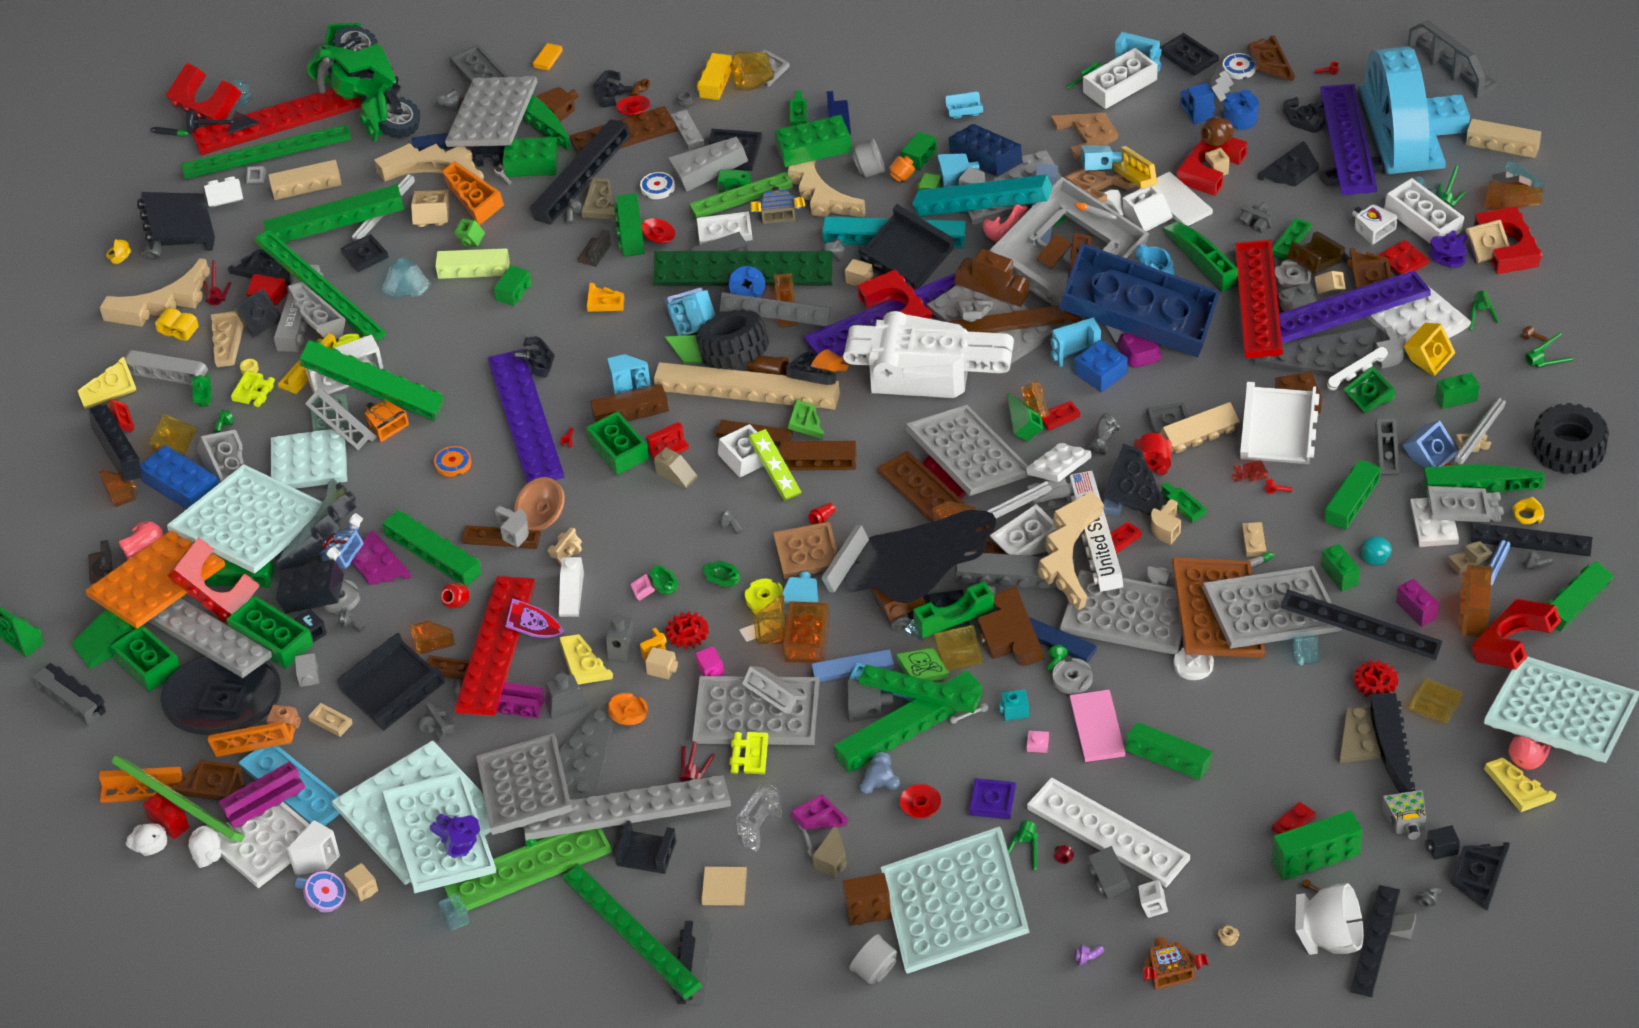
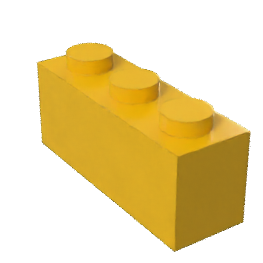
(714, 76)

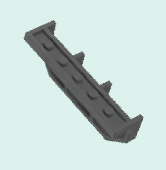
(1461, 68)

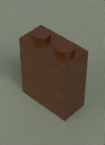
(892, 608)

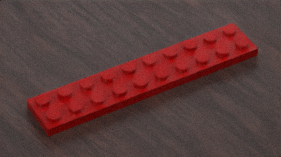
(274, 120)
(1258, 299)
(493, 649)

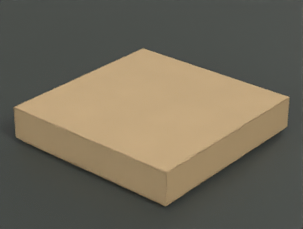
(1485, 239)
(724, 886)

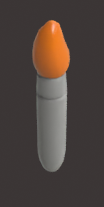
(1096, 211)

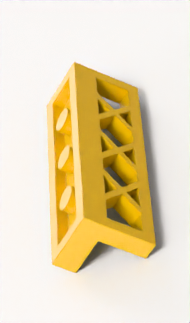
(1136, 168)
(297, 375)

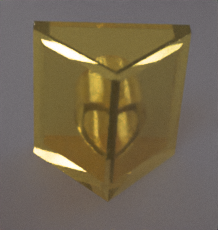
(771, 622)

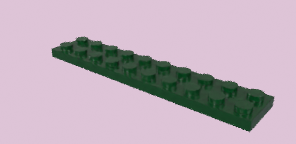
(716, 267)

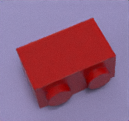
(167, 814)

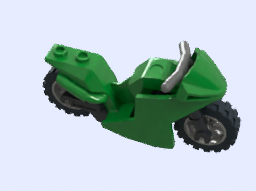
(365, 73)

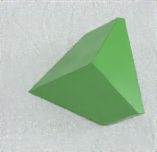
(686, 348)

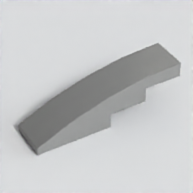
(1221, 82)

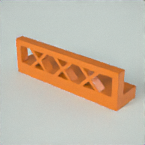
(251, 738)
(123, 782)

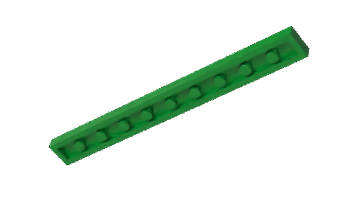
(266, 151)
(305, 273)
(632, 932)

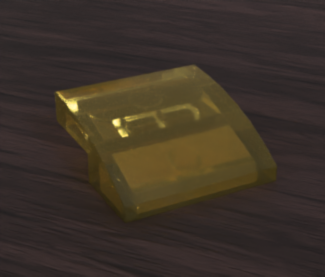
(958, 648)
(1436, 701)

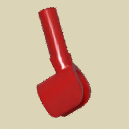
(1333, 69)
(567, 438)
(1271, 487)

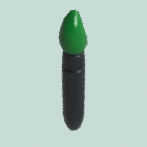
(168, 131)

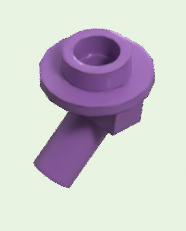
(1084, 954)

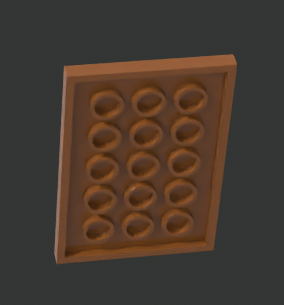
(1198, 623)

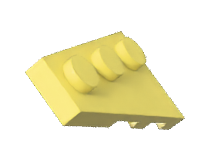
(111, 384)
(582, 661)
(1518, 788)

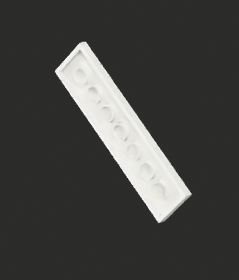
(1105, 828)

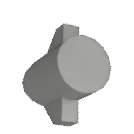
(1158, 576)

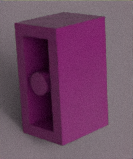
(1417, 602)

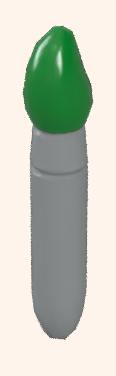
(1263, 558)

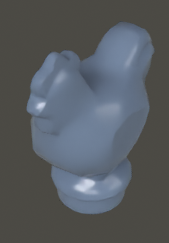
(879, 774)

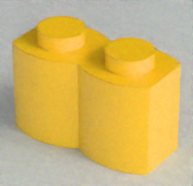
(176, 324)

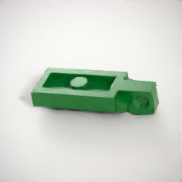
(798, 109)
(1186, 504)

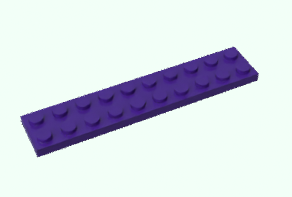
(1348, 139)
(1352, 305)
(835, 335)
(525, 417)

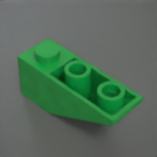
(1025, 420)

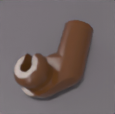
(640, 86)

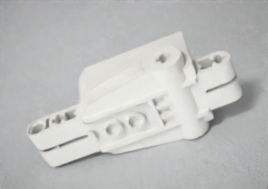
(924, 355)

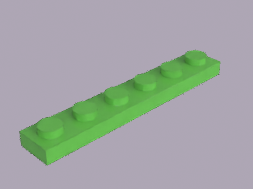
(739, 195)

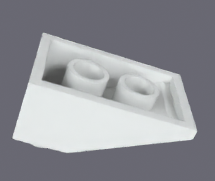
(1026, 533)

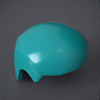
(1376, 550)

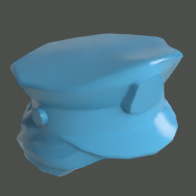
(1155, 258)

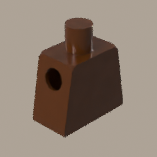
(559, 101)

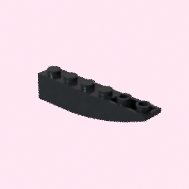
(1392, 740)

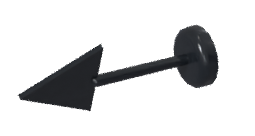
(238, 122)

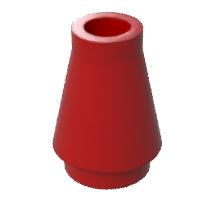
(821, 514)

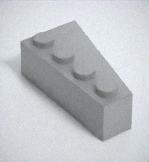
(704, 163)

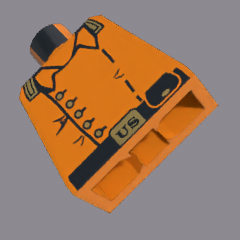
(385, 419)

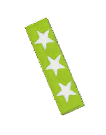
(774, 465)

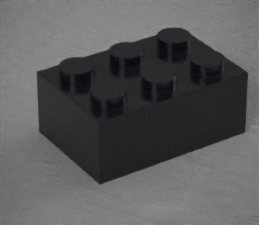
(309, 586)

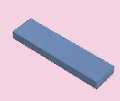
(843, 667)

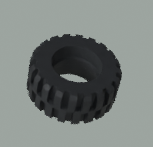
(732, 339)
(1567, 455)

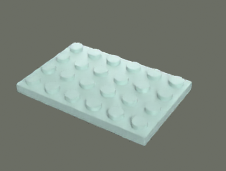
(425, 856)

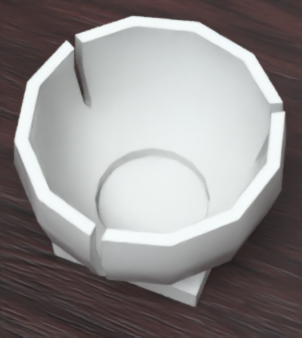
(1324, 920)

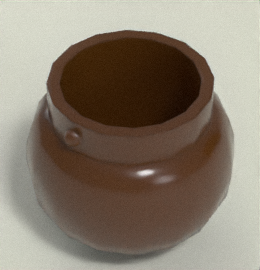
(1216, 131)

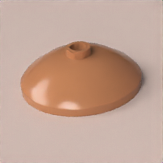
(541, 502)

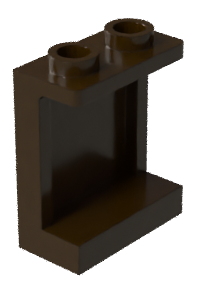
(1318, 254)

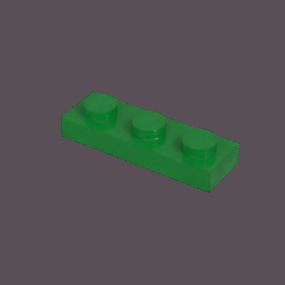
(1295, 233)

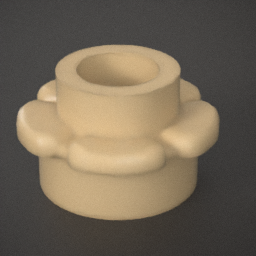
(1228, 940)

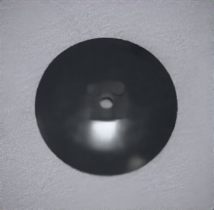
(195, 693)

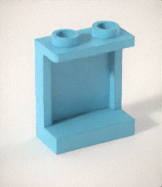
(1147, 46)
(1074, 339)

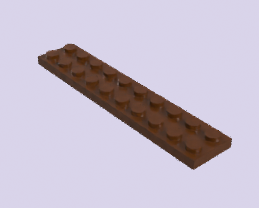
(923, 489)

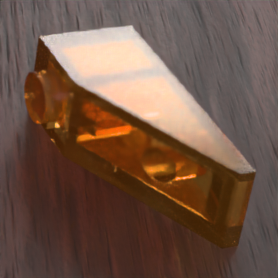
(1506, 195)
(785, 292)

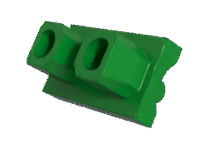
(202, 390)

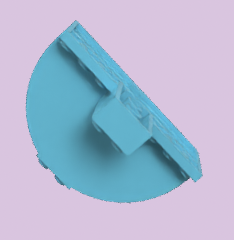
(1413, 118)

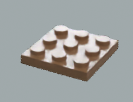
(805, 549)

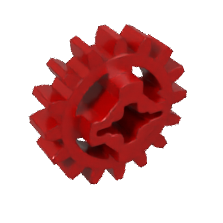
(687, 630)
(1375, 678)

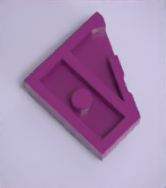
(818, 814)

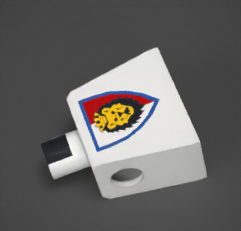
(1374, 223)

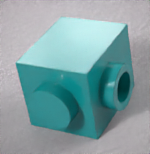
(1014, 705)

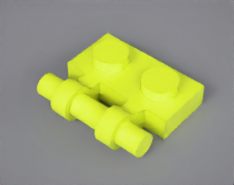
(248, 386)
(755, 753)

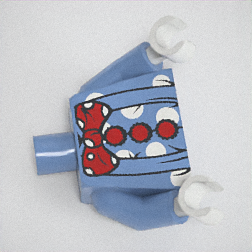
(343, 544)

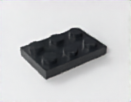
(1189, 54)

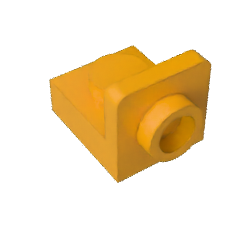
(658, 641)

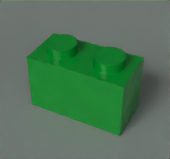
(920, 149)
(512, 285)
(1457, 390)
(1340, 567)

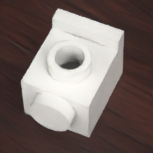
(1152, 898)

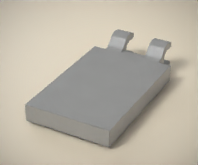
(1463, 504)

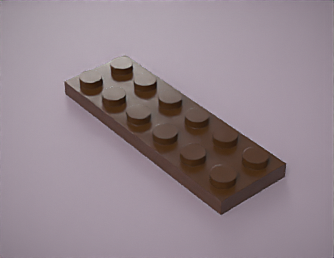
(641, 128)

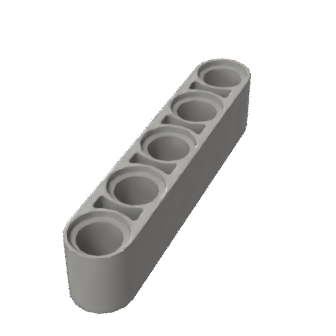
(164, 367)

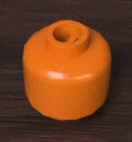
(902, 168)

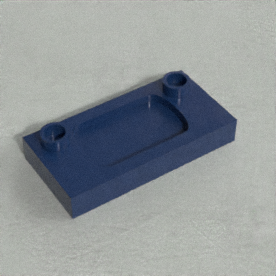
(1139, 300)

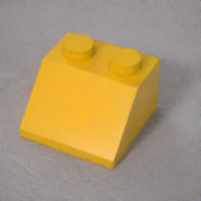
(1430, 348)

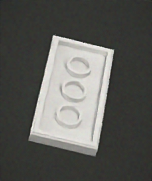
(1182, 202)

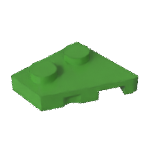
(805, 420)

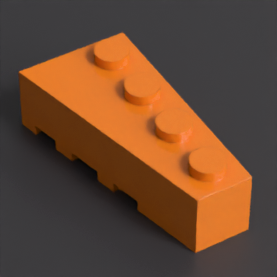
(474, 194)

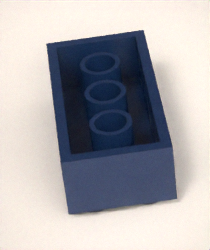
(991, 150)

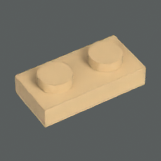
(1254, 539)
(330, 719)

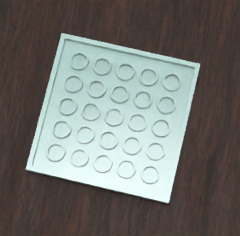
(247, 518)
(1562, 708)
(367, 813)
(954, 900)

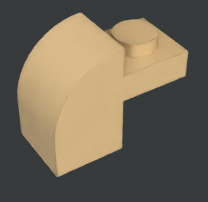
(1165, 524)

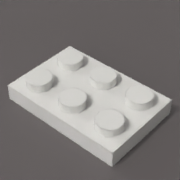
(719, 226)
(1058, 462)
(1430, 531)

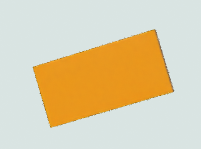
(547, 56)

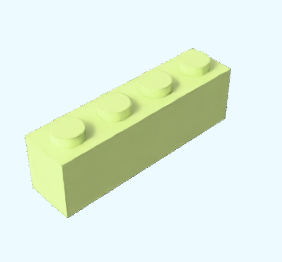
(472, 263)

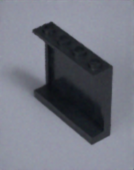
(176, 218)
(908, 247)
(390, 682)

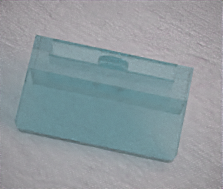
(1515, 169)

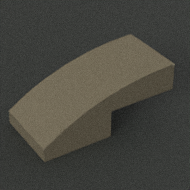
(1473, 554)

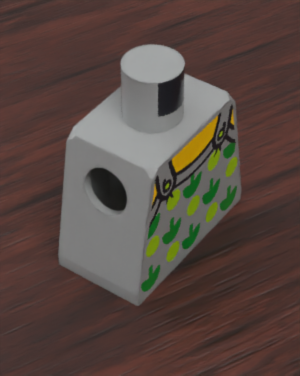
(1405, 812)

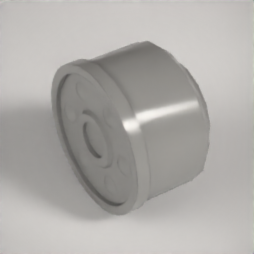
(868, 159)
(874, 960)

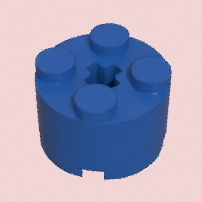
(1241, 109)
(750, 275)

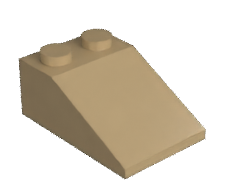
(430, 207)

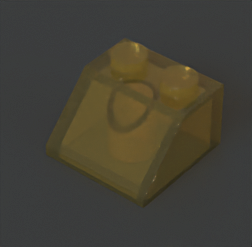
(751, 69)

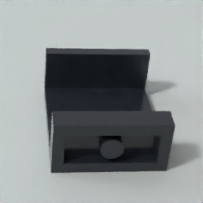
(645, 850)

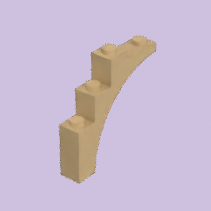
(432, 159)
(821, 196)
(137, 309)
(1059, 564)

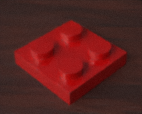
(1404, 258)

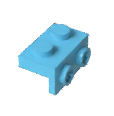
(963, 104)

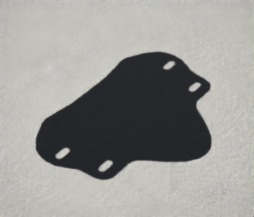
(916, 559)

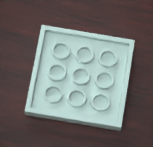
(309, 458)

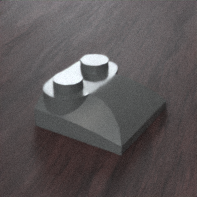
(1295, 297)

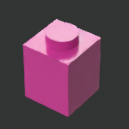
(709, 662)

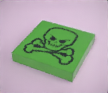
(923, 664)

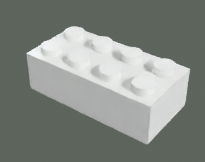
(1120, 78)
(1423, 211)
(363, 349)

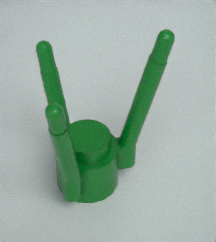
(1094, 66)
(1447, 196)
(1482, 302)
(1536, 355)
(1025, 834)

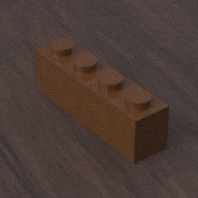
(632, 404)
(819, 455)

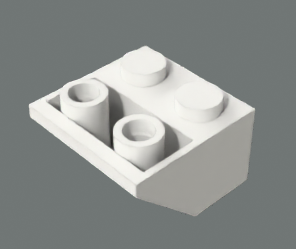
(223, 192)
(1146, 208)
(313, 849)

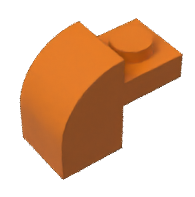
(829, 361)

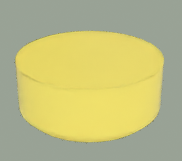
(249, 365)

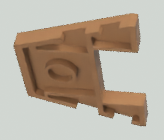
(1092, 128)
(1095, 180)

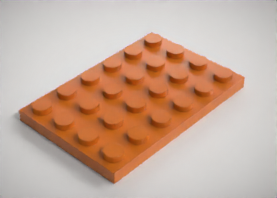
(142, 584)

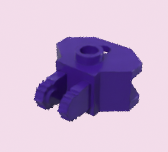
(1450, 249)
(456, 833)

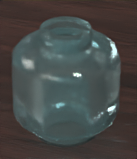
(246, 92)

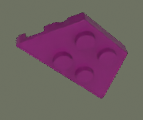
(377, 562)

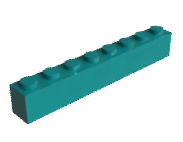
(982, 195)
(862, 230)

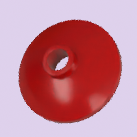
(633, 105)
(658, 230)
(921, 795)

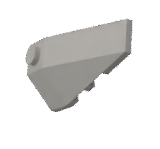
(317, 311)
(221, 453)

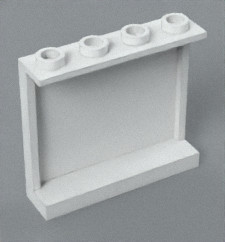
(1279, 425)

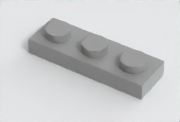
(687, 129)

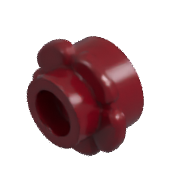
(1064, 854)

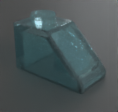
(404, 279)

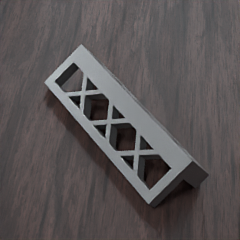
(334, 405)

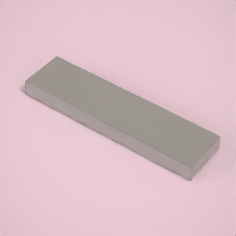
(845, 558)

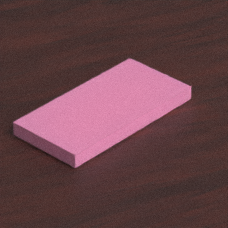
(1097, 725)

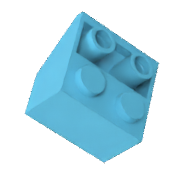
(691, 312)
(627, 373)

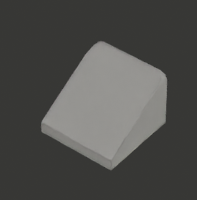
(255, 175)
(1403, 925)

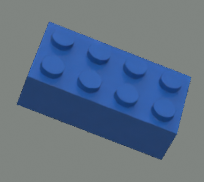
(177, 477)

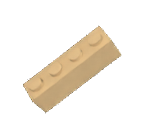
(1503, 138)
(305, 179)
(1201, 427)

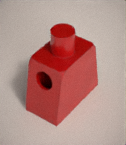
(274, 287)

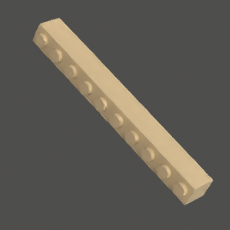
(744, 385)

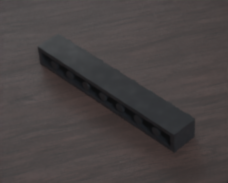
(580, 171)
(1361, 624)

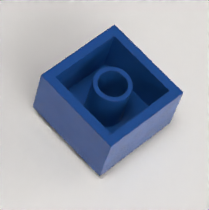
(1101, 366)

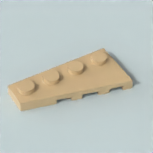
(227, 335)

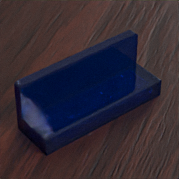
(838, 108)

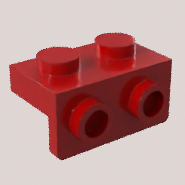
(669, 437)

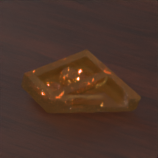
(1034, 397)

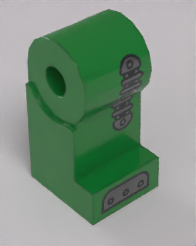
(732, 179)

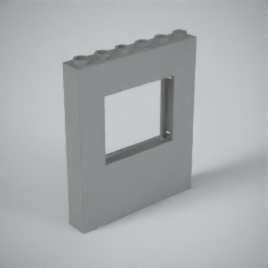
(1020, 240)

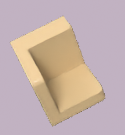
(1218, 160)
(1330, 282)

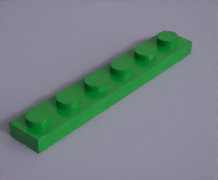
(919, 688)

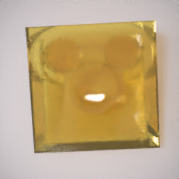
(173, 434)

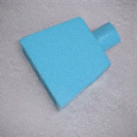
(1092, 157)
(953, 167)
(800, 589)

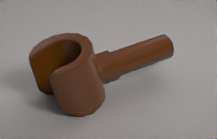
(1529, 332)

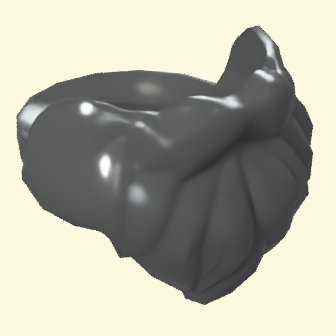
(451, 100)
(836, 248)

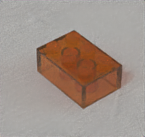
(1476, 600)
(806, 632)

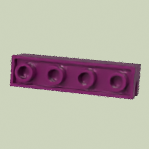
(521, 700)
(261, 795)

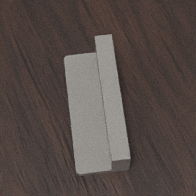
(772, 688)

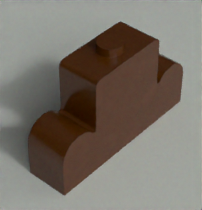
(993, 277)
(1010, 629)

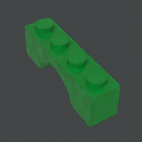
(974, 603)

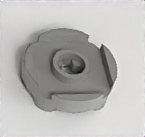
(1286, 280)
(348, 601)
(1072, 685)

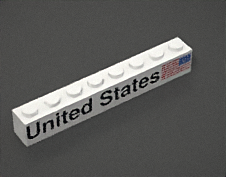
(1097, 538)

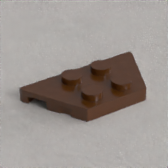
(1270, 58)
(1368, 268)
(211, 780)

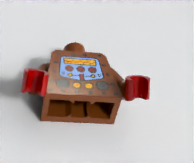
(1171, 964)

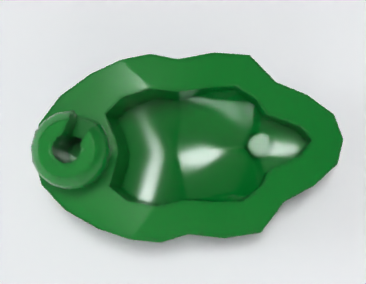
(722, 574)
(663, 580)

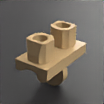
(567, 545)

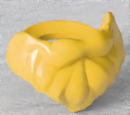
(121, 251)
(1528, 505)

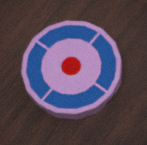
(324, 891)

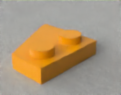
(604, 299)

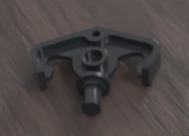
(609, 89)
(1302, 116)
(536, 357)

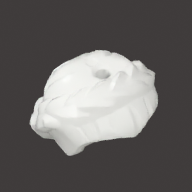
(143, 842)
(205, 845)

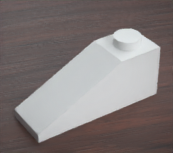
(570, 586)

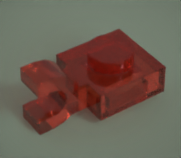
(1252, 470)

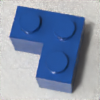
(1198, 102)

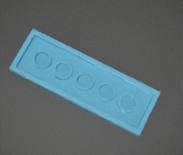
(312, 802)

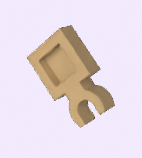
(1461, 438)

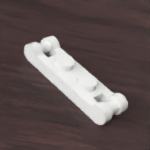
(1362, 364)

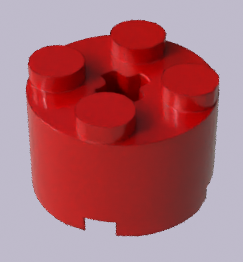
(1156, 452)

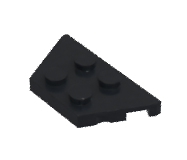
(1292, 167)
(261, 264)
(1479, 871)

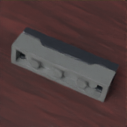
(69, 694)
(694, 956)

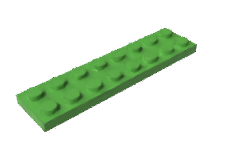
(531, 865)

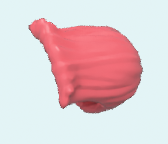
(996, 231)
(145, 535)
(1528, 753)

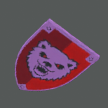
(532, 621)

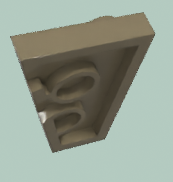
(599, 200)
(1359, 737)

